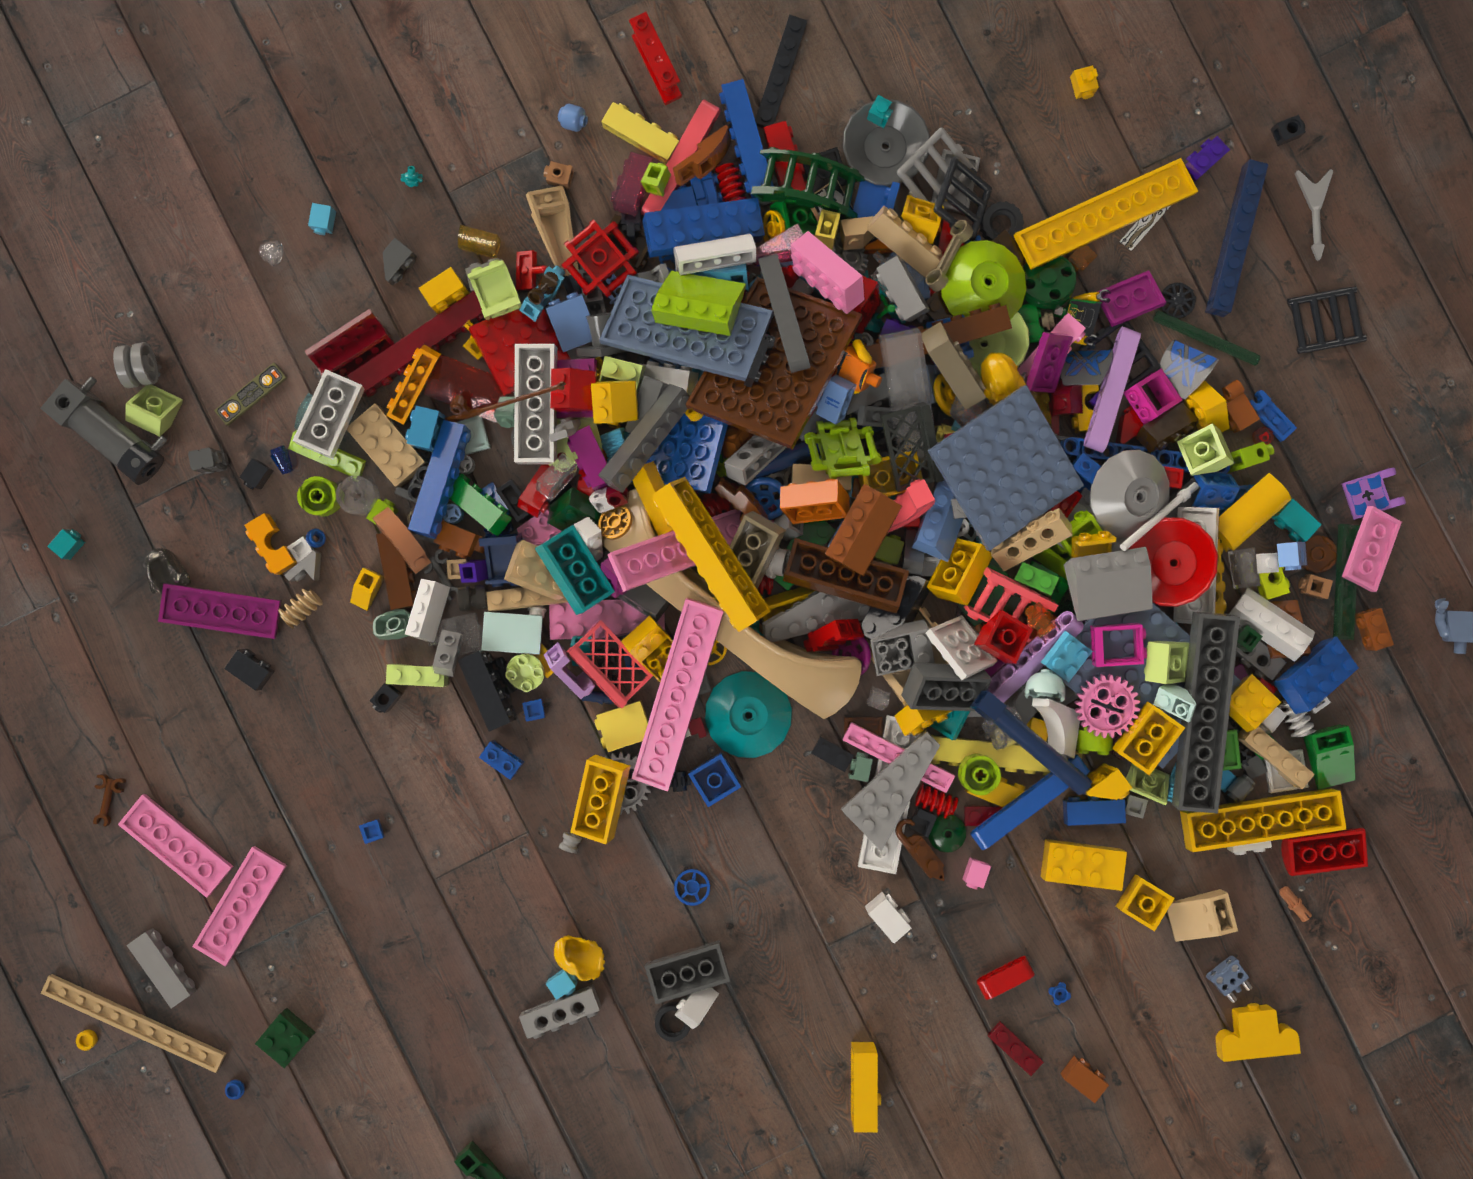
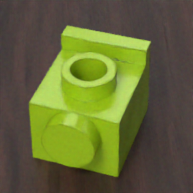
(656, 178)

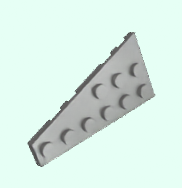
(811, 615)
(885, 797)

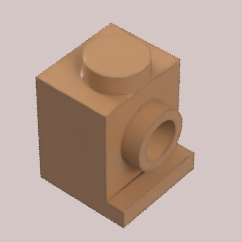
(564, 178)
(1321, 586)

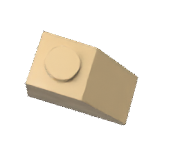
(855, 233)

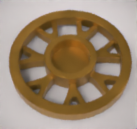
(615, 523)

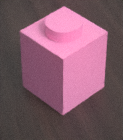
(976, 873)

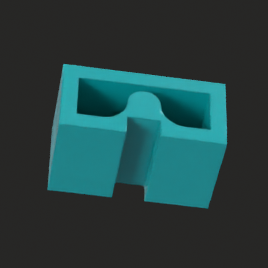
(1297, 521)

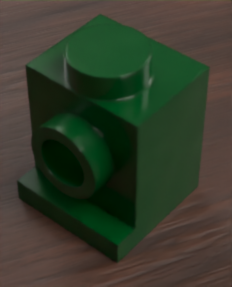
(1247, 638)

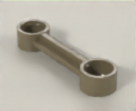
(937, 277)

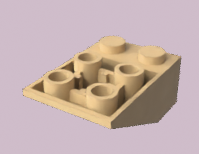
(1202, 916)

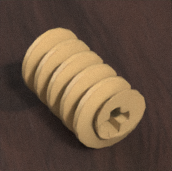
(300, 608)

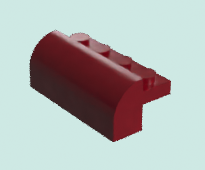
(351, 345)

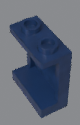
(498, 556)

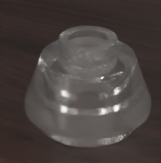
(271, 252)

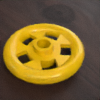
(943, 396)

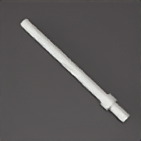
(1182, 496)

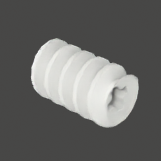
(1299, 721)

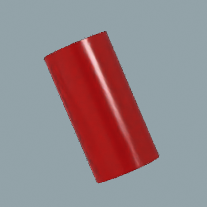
(1325, 852)

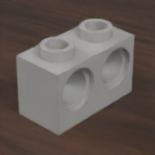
(447, 653)

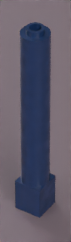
(798, 455)
(995, 711)

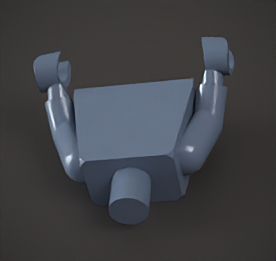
(1454, 626)

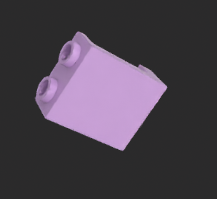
(557, 659)

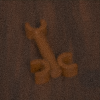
(110, 786)

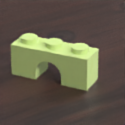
(414, 675)

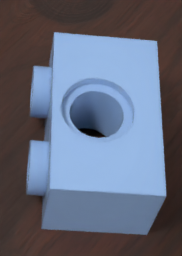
(1292, 555)

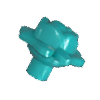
(411, 177)

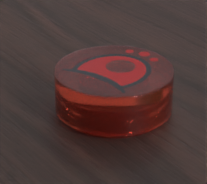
(1263, 435)

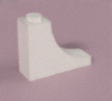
(1060, 724)

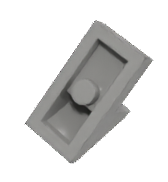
(309, 564)

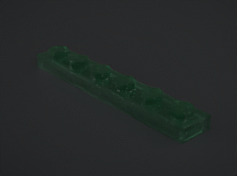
(1344, 589)

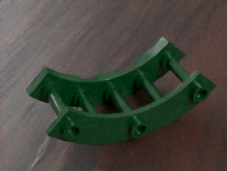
(807, 198)

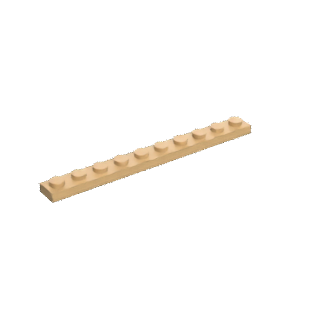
(133, 1023)

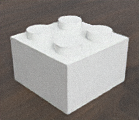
(887, 916)

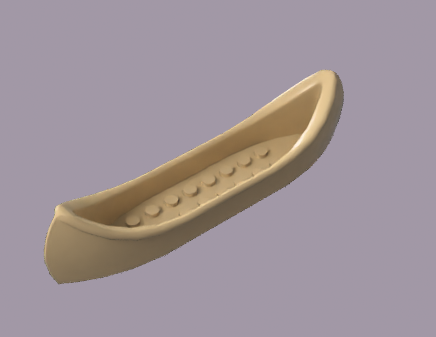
(811, 678)

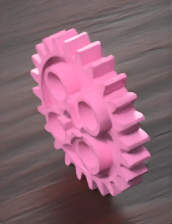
(1114, 689)

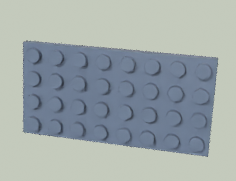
(635, 330)

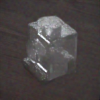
(878, 698)

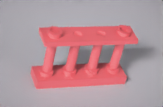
(1010, 587)

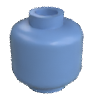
(572, 117)

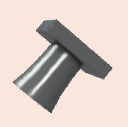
(596, 325)

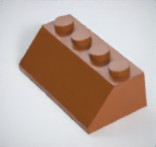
(863, 530)

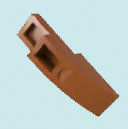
(704, 160)
(740, 498)

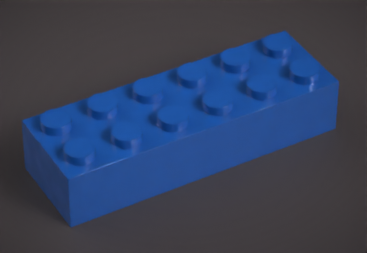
(701, 224)

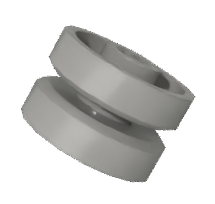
(135, 365)

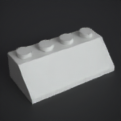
(1273, 624)

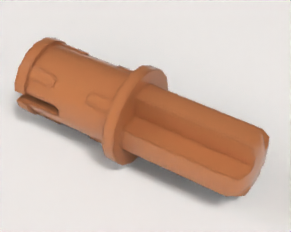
(1295, 903)

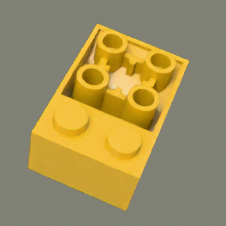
(649, 646)

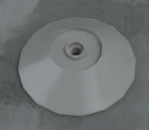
(1116, 491)

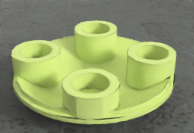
(525, 672)

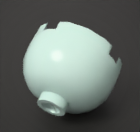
(1045, 686)

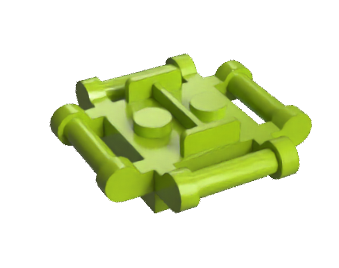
(842, 449)

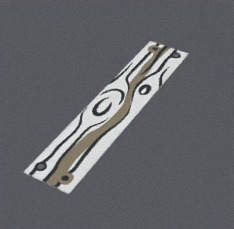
(1140, 229)

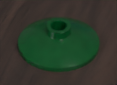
(937, 834)

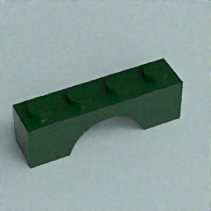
(477, 1164)

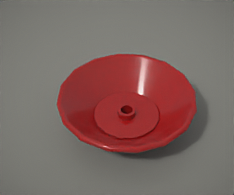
(1196, 559)

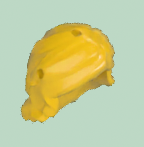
(1000, 377)
(579, 957)

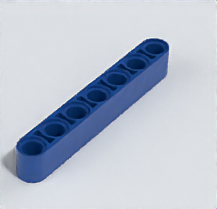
(1022, 807)

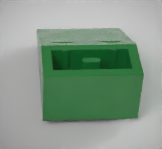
(1331, 755)

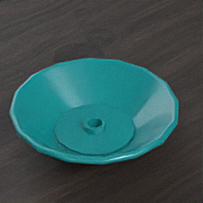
(727, 709)

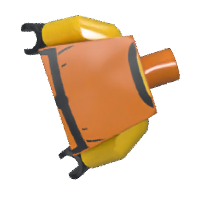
(858, 366)

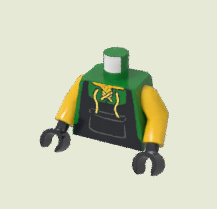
(1085, 310)

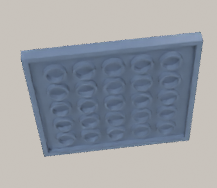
(1006, 467)

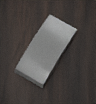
(567, 428)

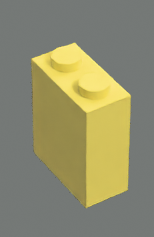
(622, 726)

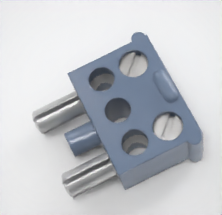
(1228, 977)

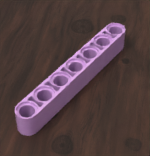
(1112, 390)
(1013, 676)

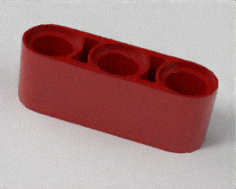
(1005, 977)

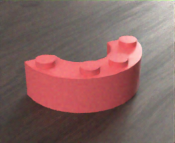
(914, 503)

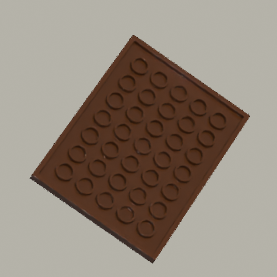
(781, 400)

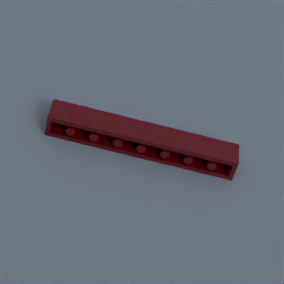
(433, 334)

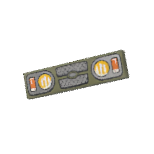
(250, 394)

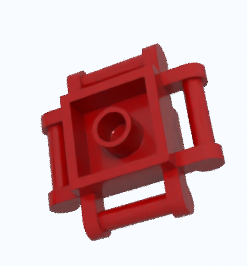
(599, 258)

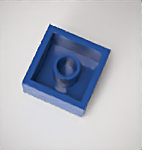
(714, 779)

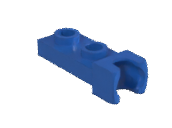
(1272, 416)

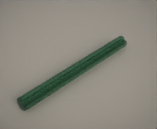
(1206, 338)

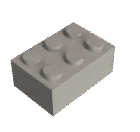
(902, 289)

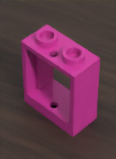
(1163, 391)
(1140, 652)

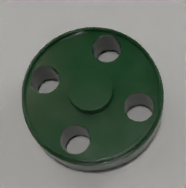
(1050, 282)

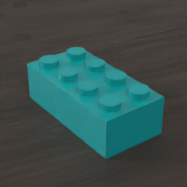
(574, 570)

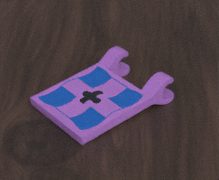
(1370, 492)

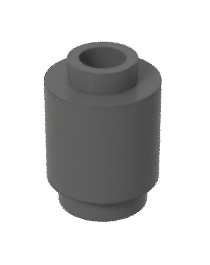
(1240, 788)

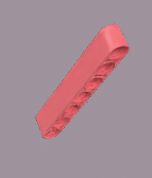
(695, 133)

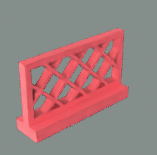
(597, 675)

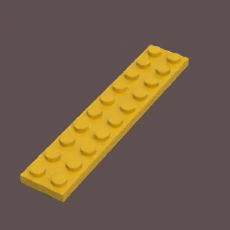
(1105, 213)

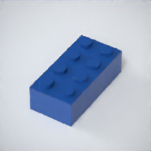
(1316, 675)

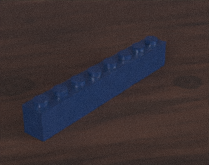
(1236, 238)

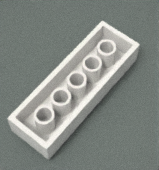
(533, 416)

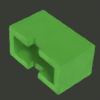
(1037, 579)

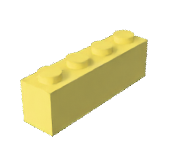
(639, 132)

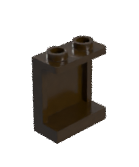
(640, 260)

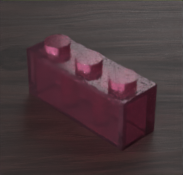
(629, 186)

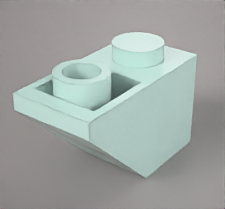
(1175, 701)

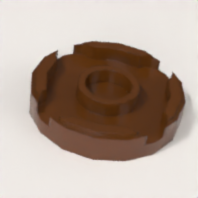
(1320, 554)

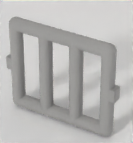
(915, 160)

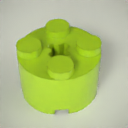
(312, 488)
(1089, 742)
(986, 783)

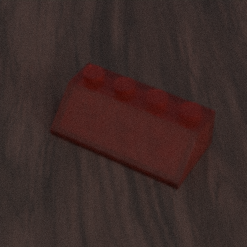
(457, 378)

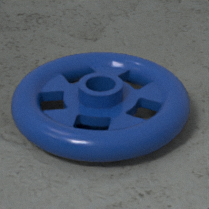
(773, 486)

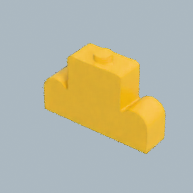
(1256, 1035)

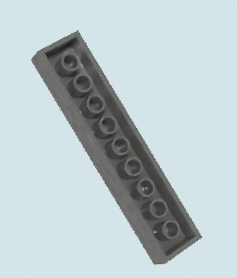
(1204, 737)

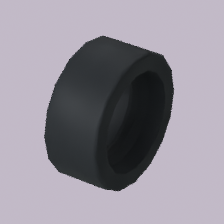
(672, 1037)

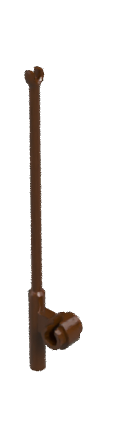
(463, 412)

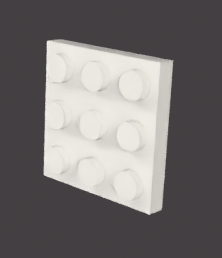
(956, 644)

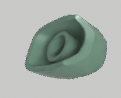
(391, 624)

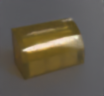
(478, 241)

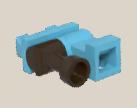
(543, 293)

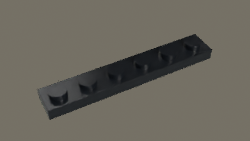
(781, 71)

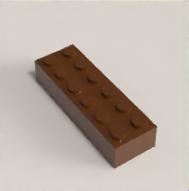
(812, 569)

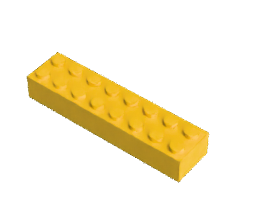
(710, 553)
(1264, 820)

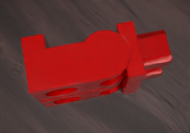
(833, 635)

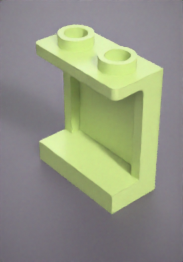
(495, 289)

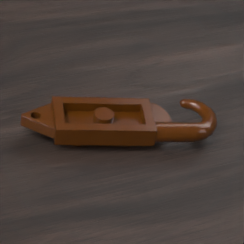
(920, 852)

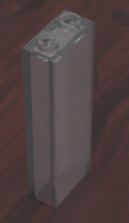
(905, 379)

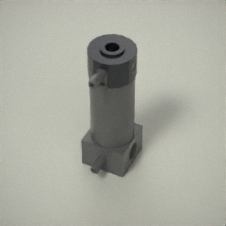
(79, 409)

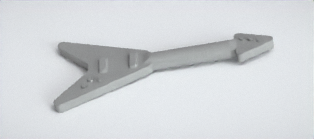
(1315, 197)

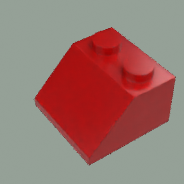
(577, 391)
(1004, 637)

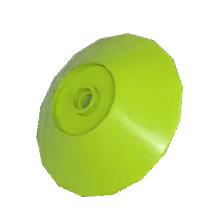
(967, 277)

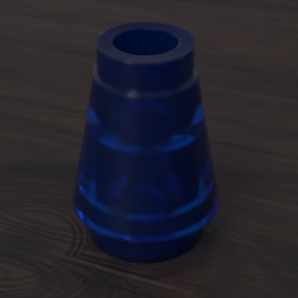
(282, 459)

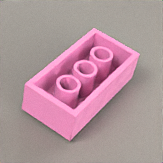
(827, 272)

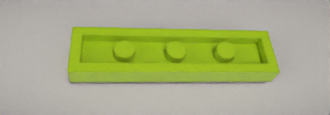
(342, 460)

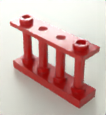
(655, 58)

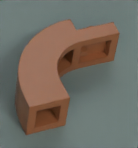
(402, 539)

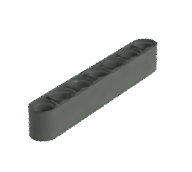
(784, 313)

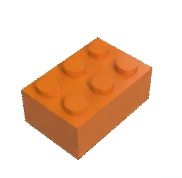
(814, 501)

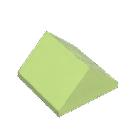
(1152, 786)

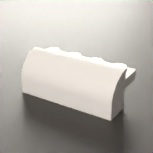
(715, 254)

